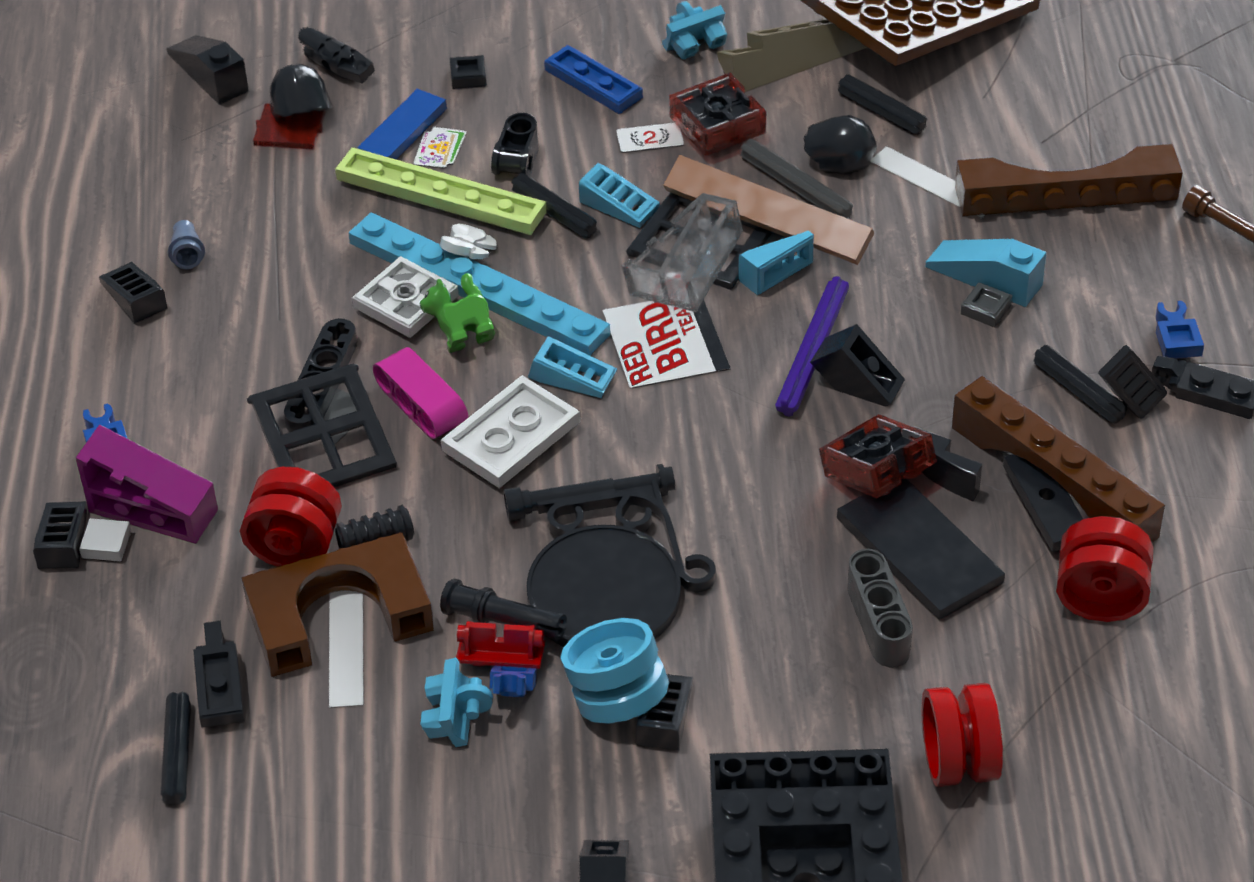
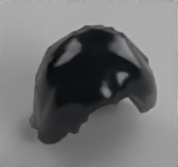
(297, 91)
(840, 144)

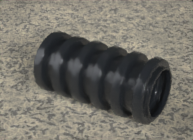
(376, 527)

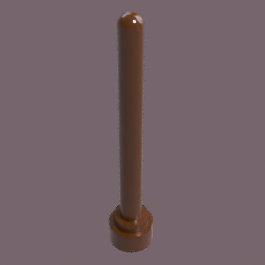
(1201, 203)

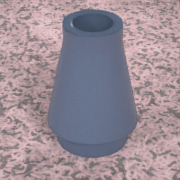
(185, 246)

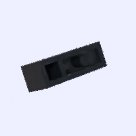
(212, 66)

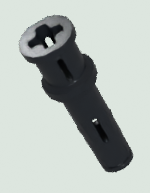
(485, 606)

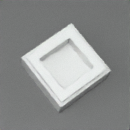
(105, 539)

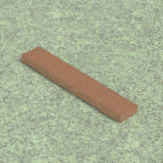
(772, 209)

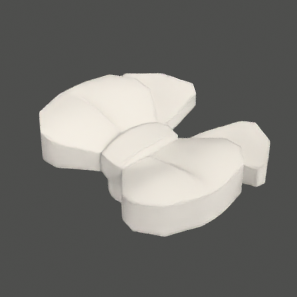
(468, 241)

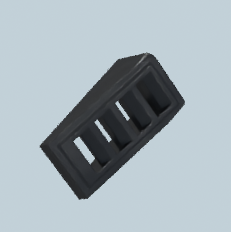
(134, 291)
(1132, 382)
(60, 554)
(666, 734)

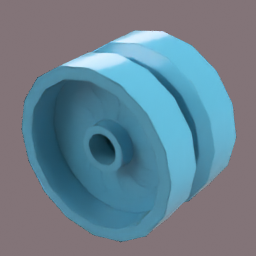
(615, 670)

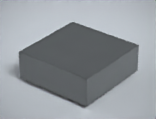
(986, 304)

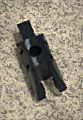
(335, 55)

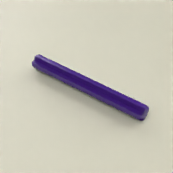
(818, 330)

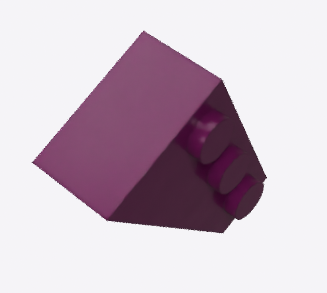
(143, 487)

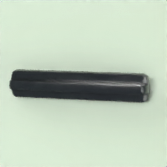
(882, 104)
(555, 205)
(1080, 384)
(175, 748)

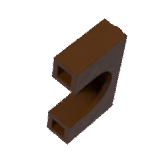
(374, 568)

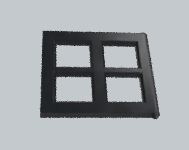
(659, 221)
(323, 430)

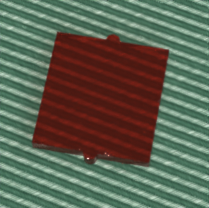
(294, 131)

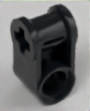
(516, 145)

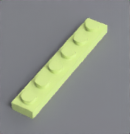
(441, 191)

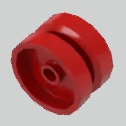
(290, 516)
(1105, 569)
(962, 734)

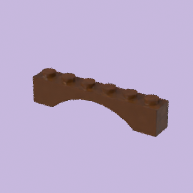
(1000, 187)
(1000, 422)

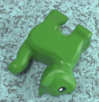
(459, 317)

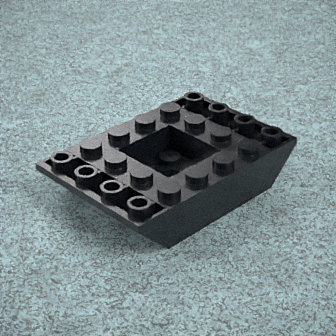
(804, 817)

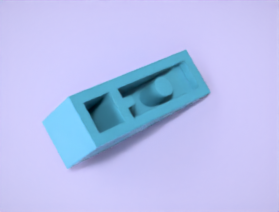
(993, 262)

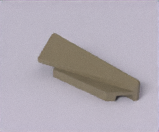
(786, 51)

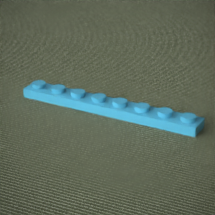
(503, 294)

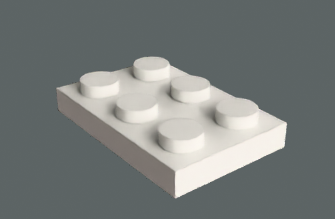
(510, 431)

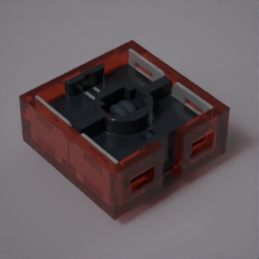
(717, 114)
(878, 455)

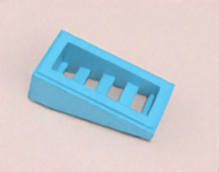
(601, 181)
(775, 261)
(550, 369)

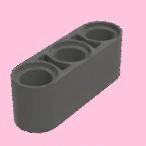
(879, 608)

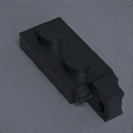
(1206, 386)
(218, 679)

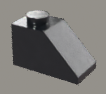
(857, 367)
(604, 861)

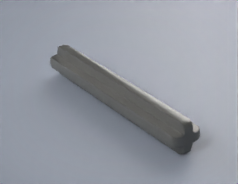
(795, 179)

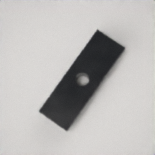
(1044, 498)

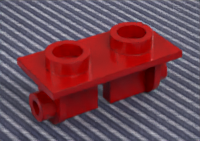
(519, 647)

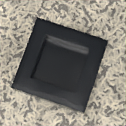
(468, 72)

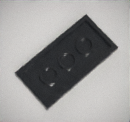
(922, 548)

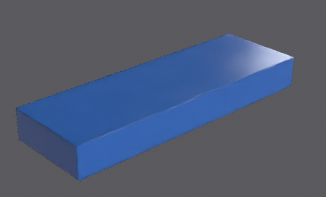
(593, 79)
(404, 124)

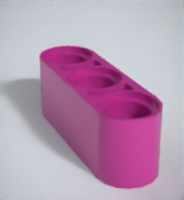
(420, 392)

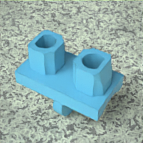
(692, 25)
(459, 701)

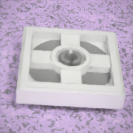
(397, 294)

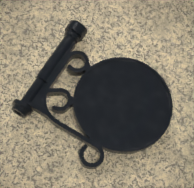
(608, 569)

